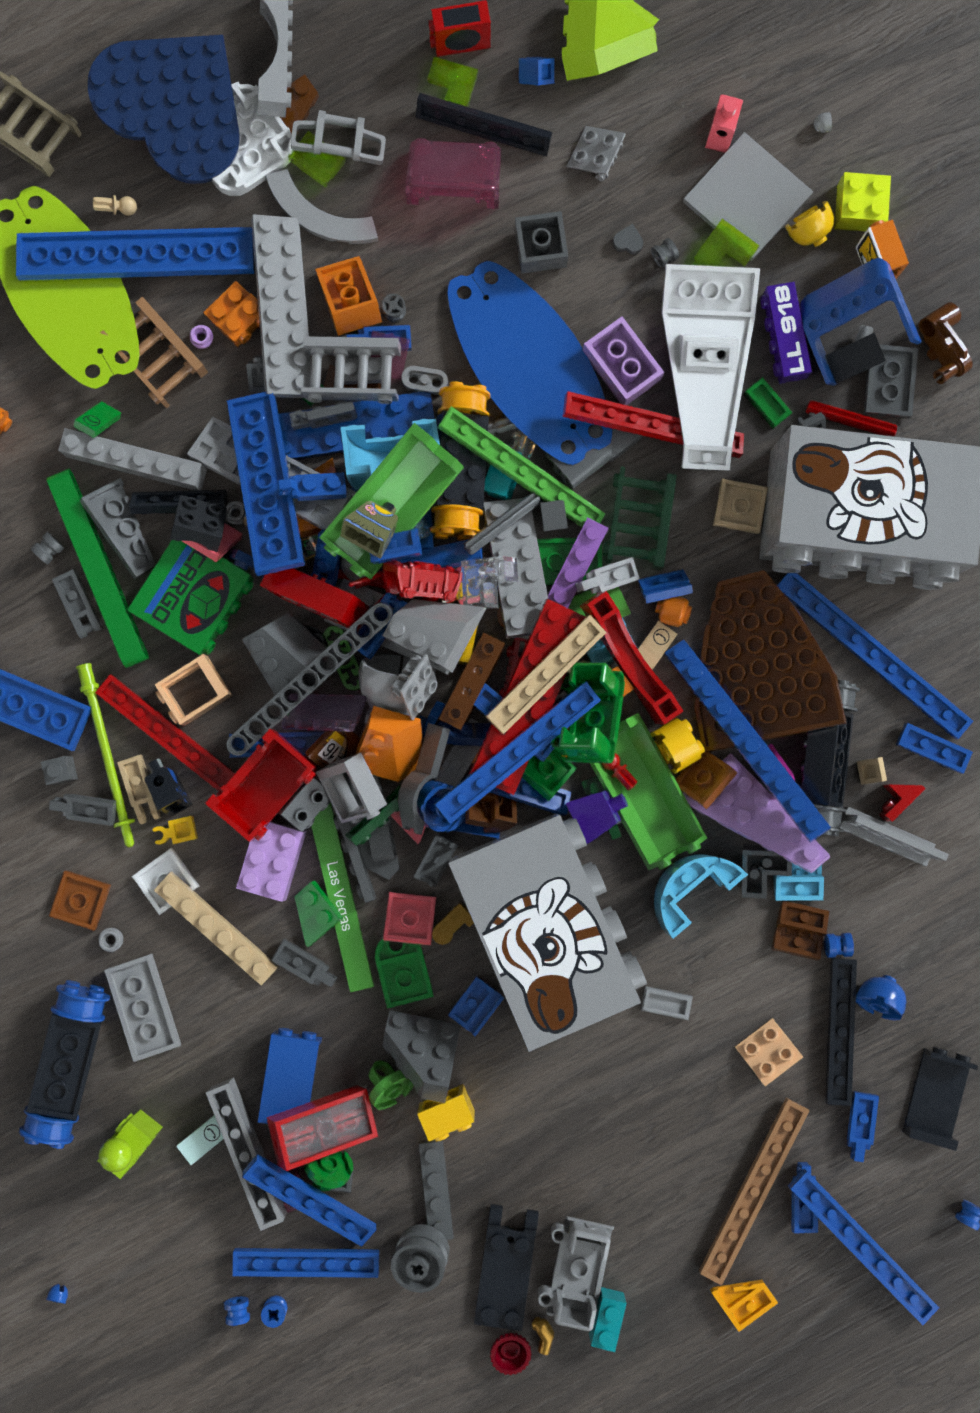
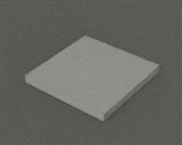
(748, 192)

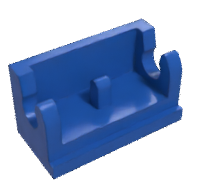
(402, 546)

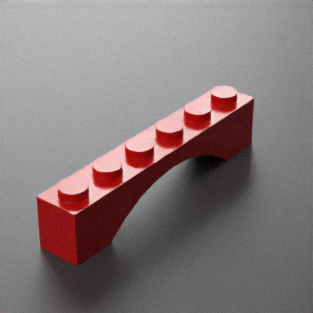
(648, 687)

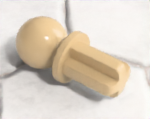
(126, 205)

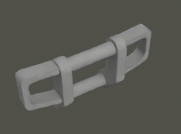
(320, 147)

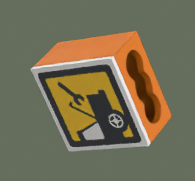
(883, 242)

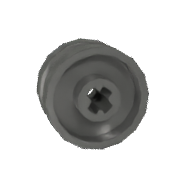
(420, 1258)

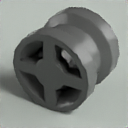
(665, 252)
(393, 302)

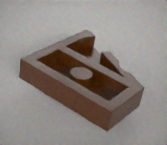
(302, 99)

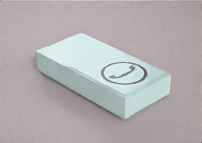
(201, 1140)

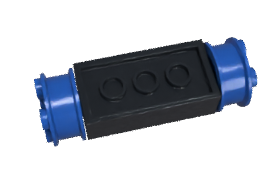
(64, 1065)

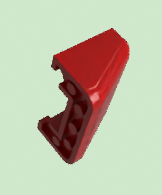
(262, 786)

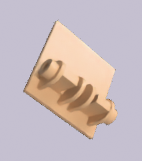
(769, 1052)

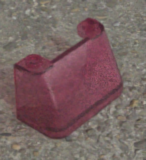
(453, 171)

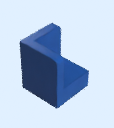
(536, 70)

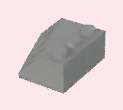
(434, 630)

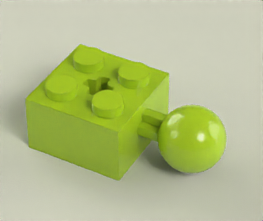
(128, 1144)

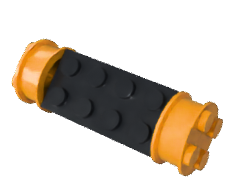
(462, 502)

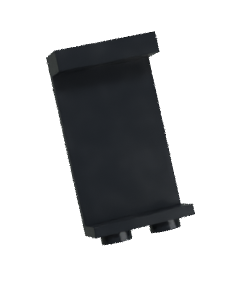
(937, 1097)

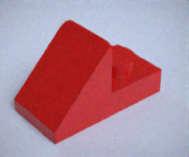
(903, 795)

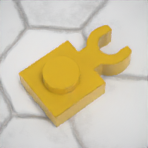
(179, 830)

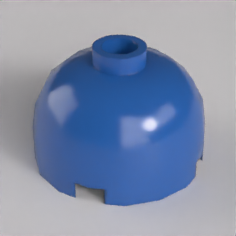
(882, 996)

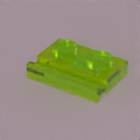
(319, 167)

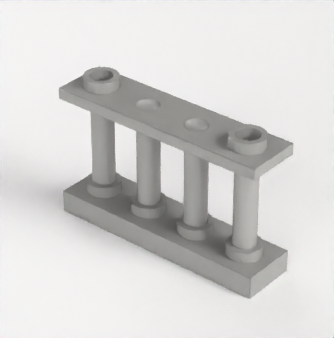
(341, 348)

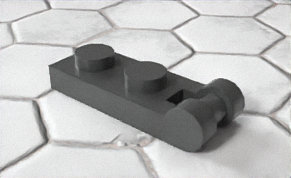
(77, 603)

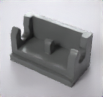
(435, 860)

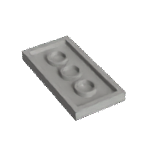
(142, 1007)

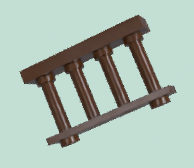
(472, 681)

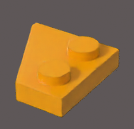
(744, 1301)

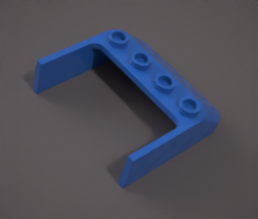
(847, 299)

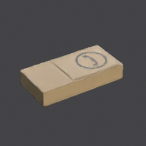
(656, 643)

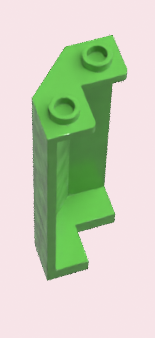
(408, 478)
(657, 810)

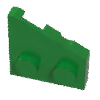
(315, 913)

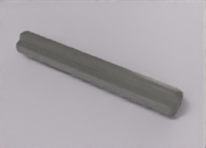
(501, 523)

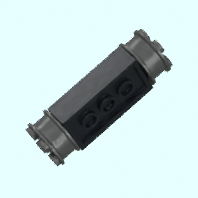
(827, 763)

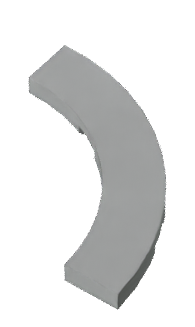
(315, 220)

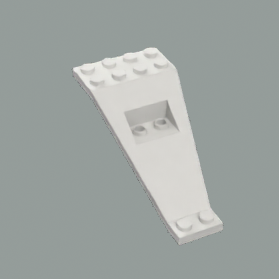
(708, 312)

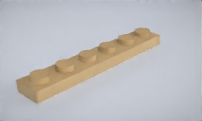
(545, 674)
(216, 928)

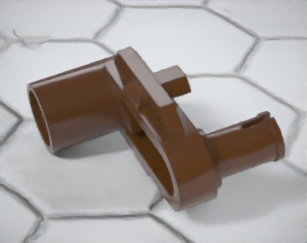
(945, 343)

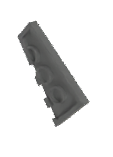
(112, 515)

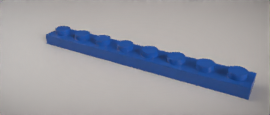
(516, 752)
(863, 1246)

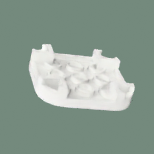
(262, 145)

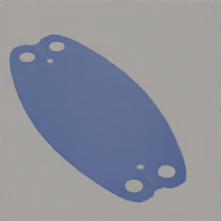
(525, 359)

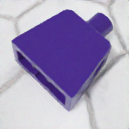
(596, 813)

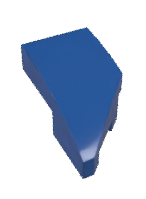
(433, 716)

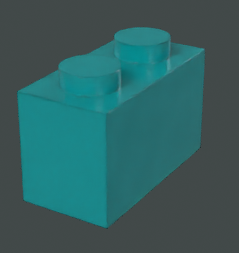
(608, 1319)

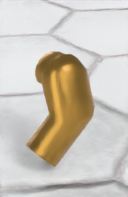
(546, 1334)

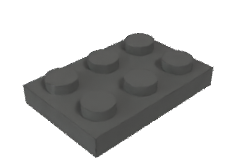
(892, 383)

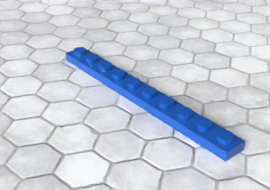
(875, 655)
(748, 741)

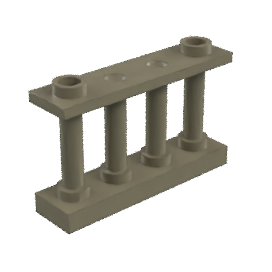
(22, 146)

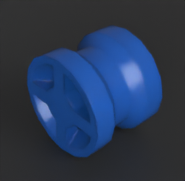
(969, 1215)
(274, 1304)
(236, 1311)

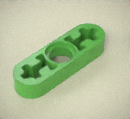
(344, 677)

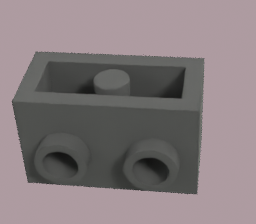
(305, 805)

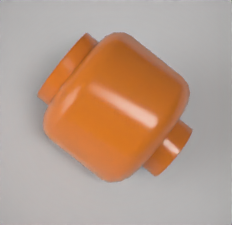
(674, 611)

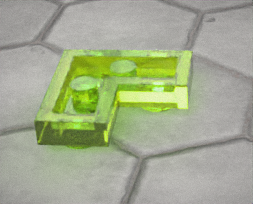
(454, 76)
(726, 240)

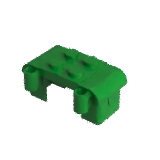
(596, 732)

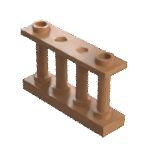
(176, 349)

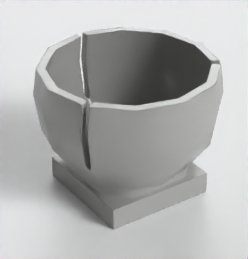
(377, 677)

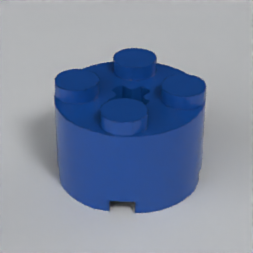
(433, 819)

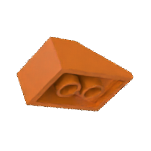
(349, 295)

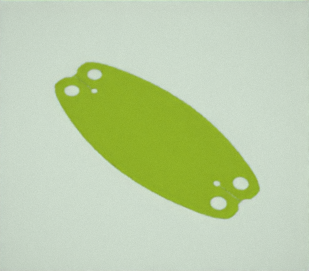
(67, 313)

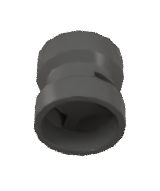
(48, 546)

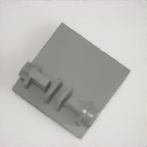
(596, 151)
(415, 684)

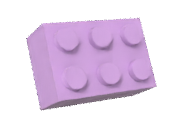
(622, 361)
(272, 862)

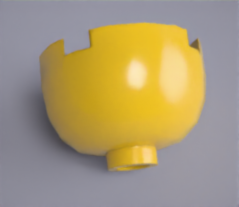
(812, 225)

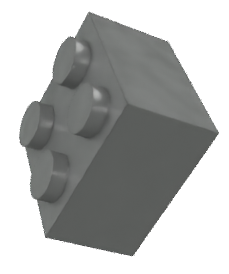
(541, 242)

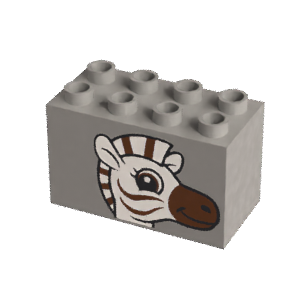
(872, 506)
(547, 930)

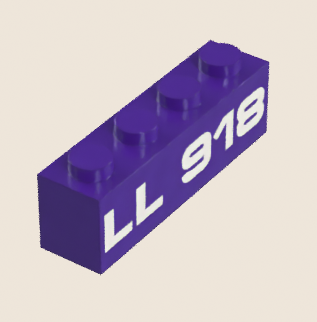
(786, 332)

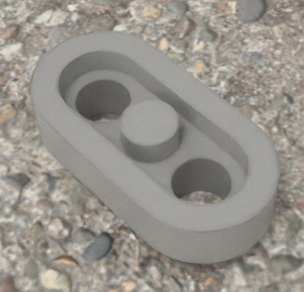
(425, 378)

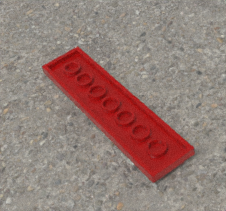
(549, 630)

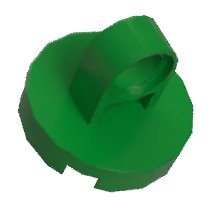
(330, 1171)

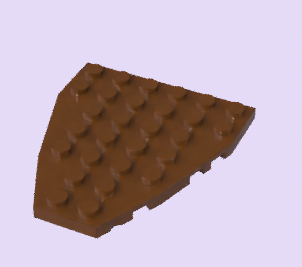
(765, 664)

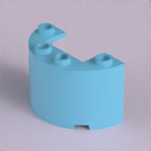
(365, 455)
(681, 879)

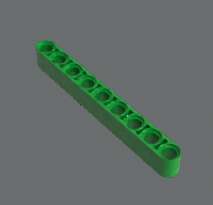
(97, 569)

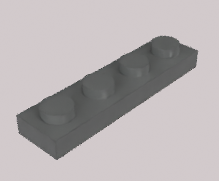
(357, 866)
(436, 1187)

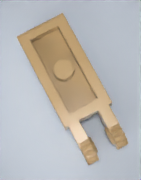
(133, 773)

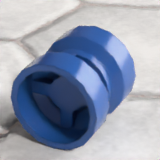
(838, 945)

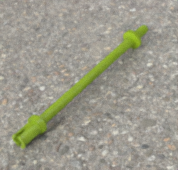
(89, 688)

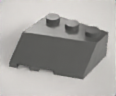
(284, 651)

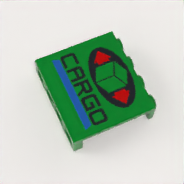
(191, 596)

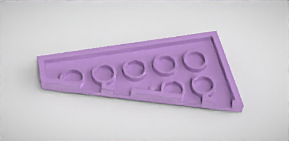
(759, 817)

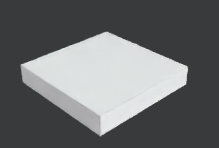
(154, 874)

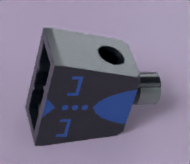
(166, 789)

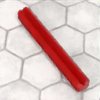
(852, 419)

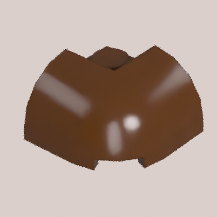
(493, 813)

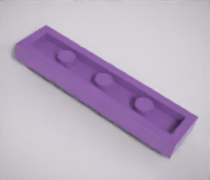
(577, 562)

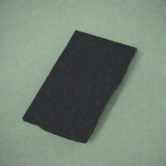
(855, 358)

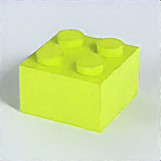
(861, 200)

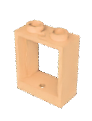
(212, 675)

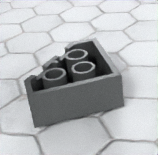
(423, 1051)

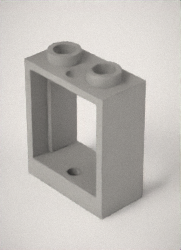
(341, 795)

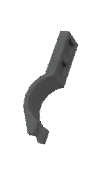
(426, 769)

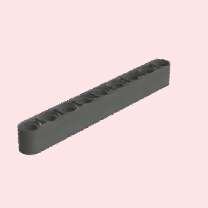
(301, 687)

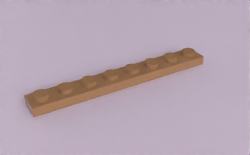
(753, 1191)

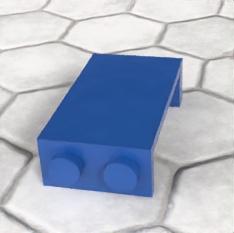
(288, 1071)

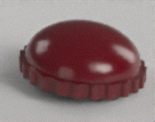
(510, 1353)

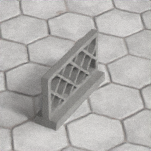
(890, 837)

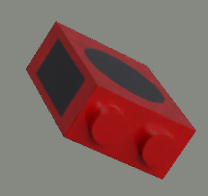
(460, 28)

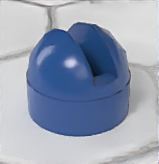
(58, 1296)

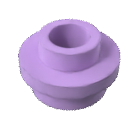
(201, 330)

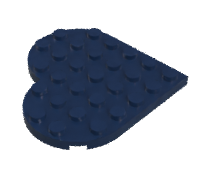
(174, 99)

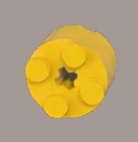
(678, 744)

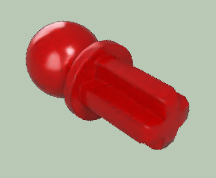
(621, 773)

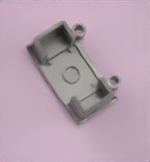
(577, 1272)

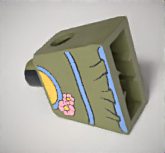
(371, 527)

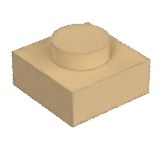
(871, 770)

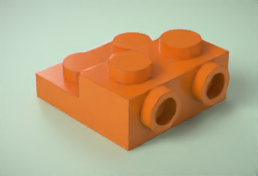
(235, 314)

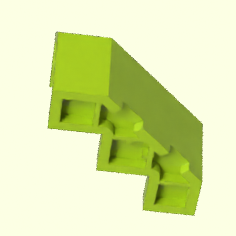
(605, 36)

